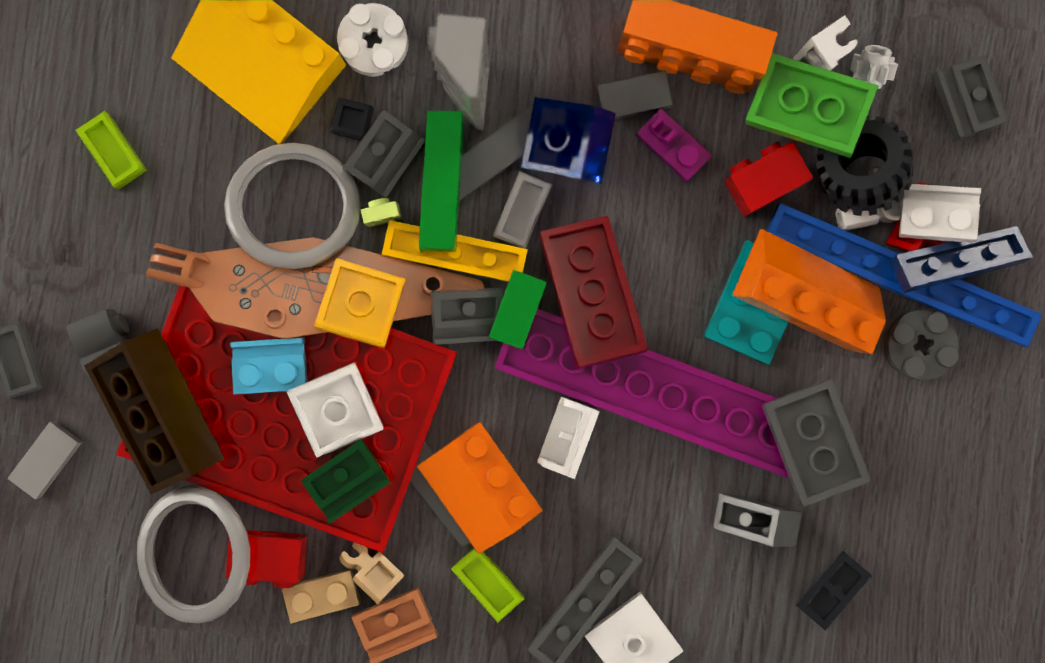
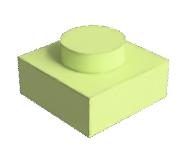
(380, 212)

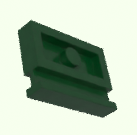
(346, 481)

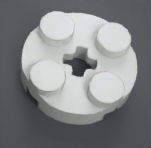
(363, 21)

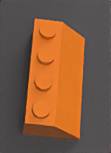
(812, 294)

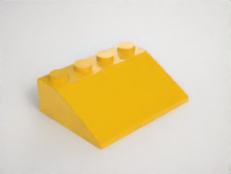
(258, 61)

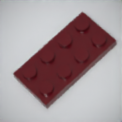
(592, 292)

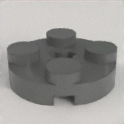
(942, 345)

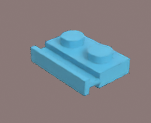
(268, 365)

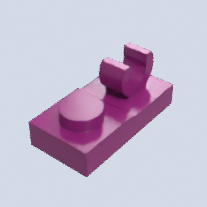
(673, 145)

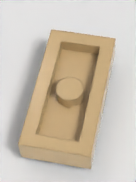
(321, 595)

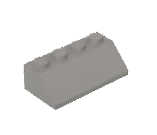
(462, 62)

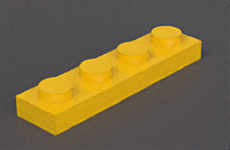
(471, 255)

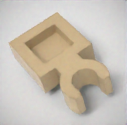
(375, 575)

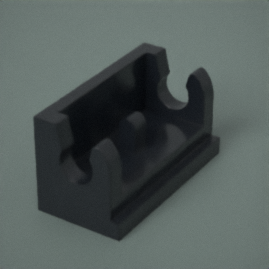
(834, 590)

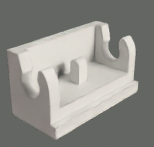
(823, 49)
(567, 437)

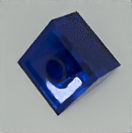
(568, 139)

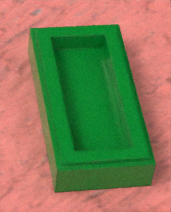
(517, 309)

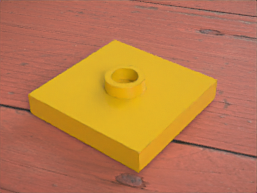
(359, 303)

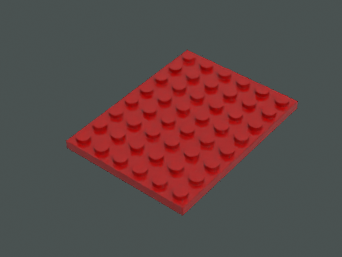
(264, 438)

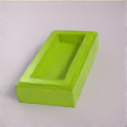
(111, 150)
(488, 584)

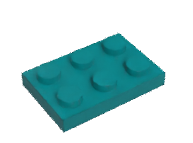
(742, 325)

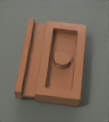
(394, 625)

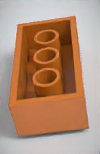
(697, 44)

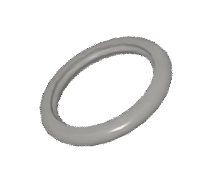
(284, 259)
(240, 555)

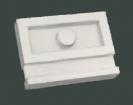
(940, 213)

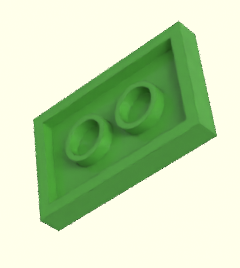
(811, 105)

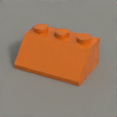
(479, 488)

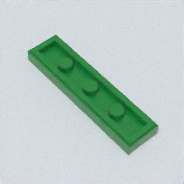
(441, 181)

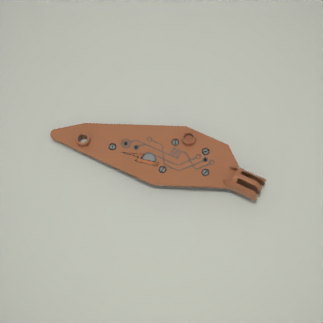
(287, 301)

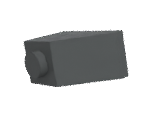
(757, 521)

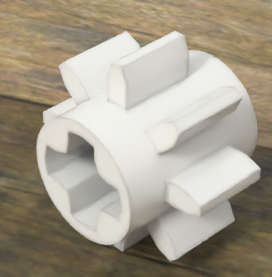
(874, 65)

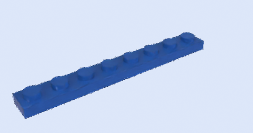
(873, 264)

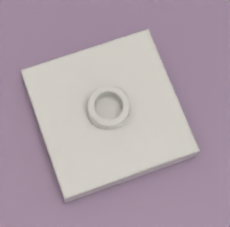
(335, 409)
(633, 635)

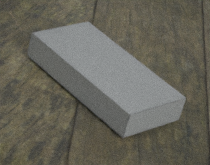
(522, 210)
(45, 460)

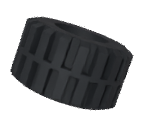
(876, 189)

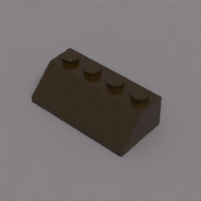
(154, 411)

